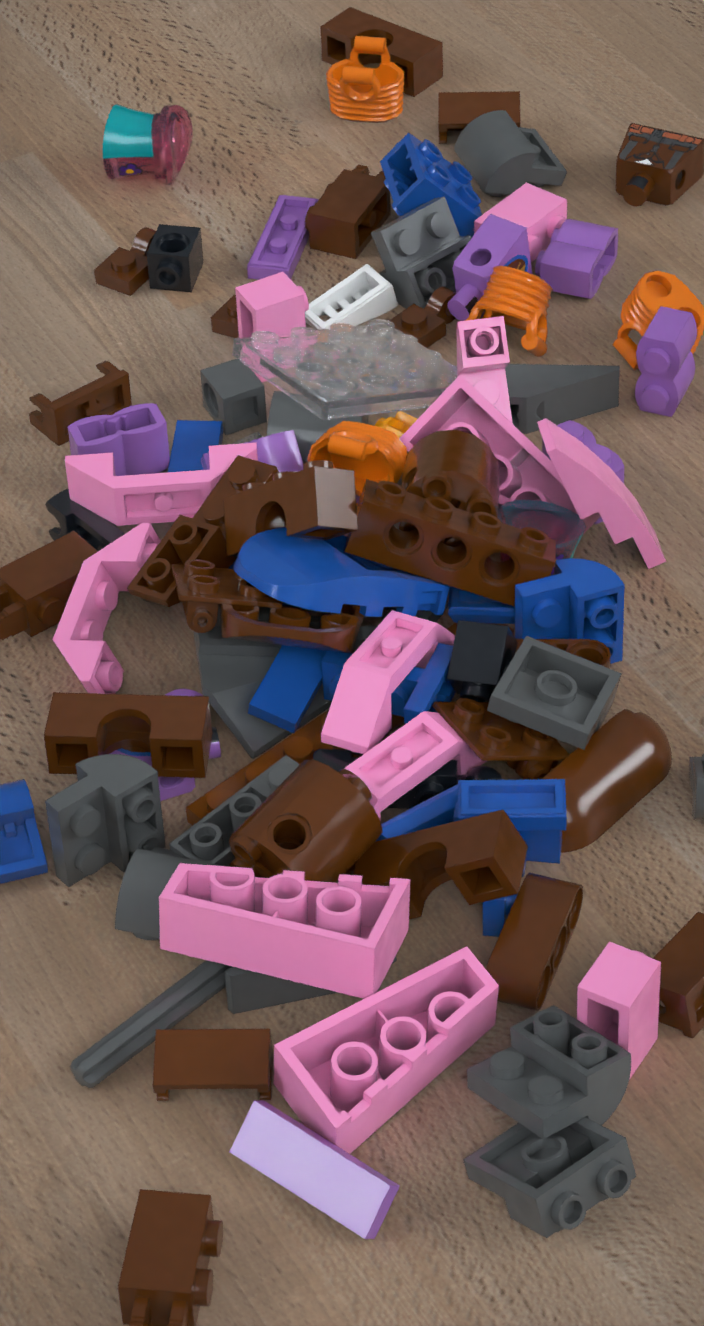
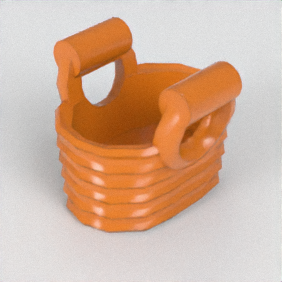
(365, 92)
(522, 302)
(640, 307)
(364, 448)

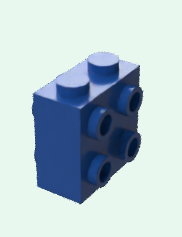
(419, 173)

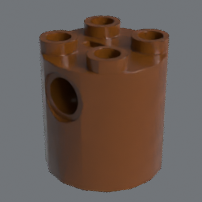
(455, 469)
(309, 824)

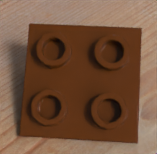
(205, 587)
(501, 739)

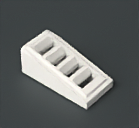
(365, 289)

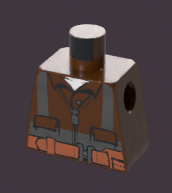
(657, 165)

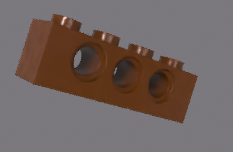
(425, 554)

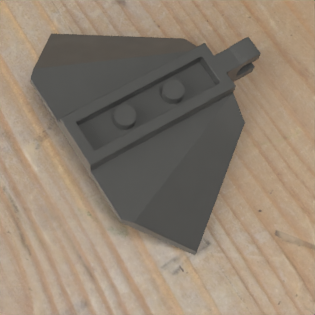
(233, 672)

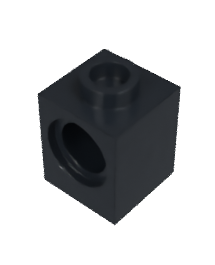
(175, 258)
(480, 658)

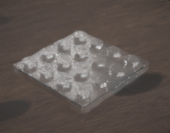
(348, 368)

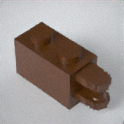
(349, 213)
(40, 584)
(168, 1259)

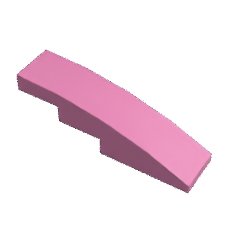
(597, 489)

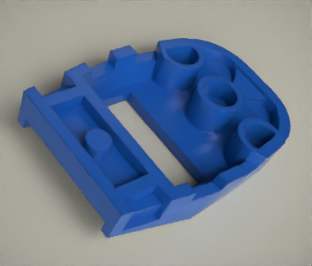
(324, 576)

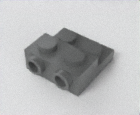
(555, 692)
(554, 1178)

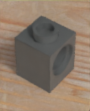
(233, 396)

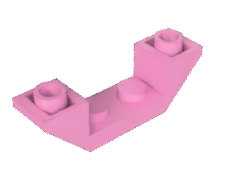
(483, 359)
(147, 496)
(90, 606)
(362, 700)
(411, 757)

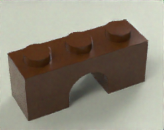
(414, 53)
(307, 502)
(95, 724)
(477, 853)

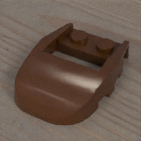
(291, 627)

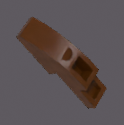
(198, 536)

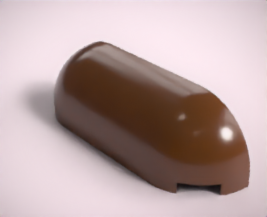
(611, 775)

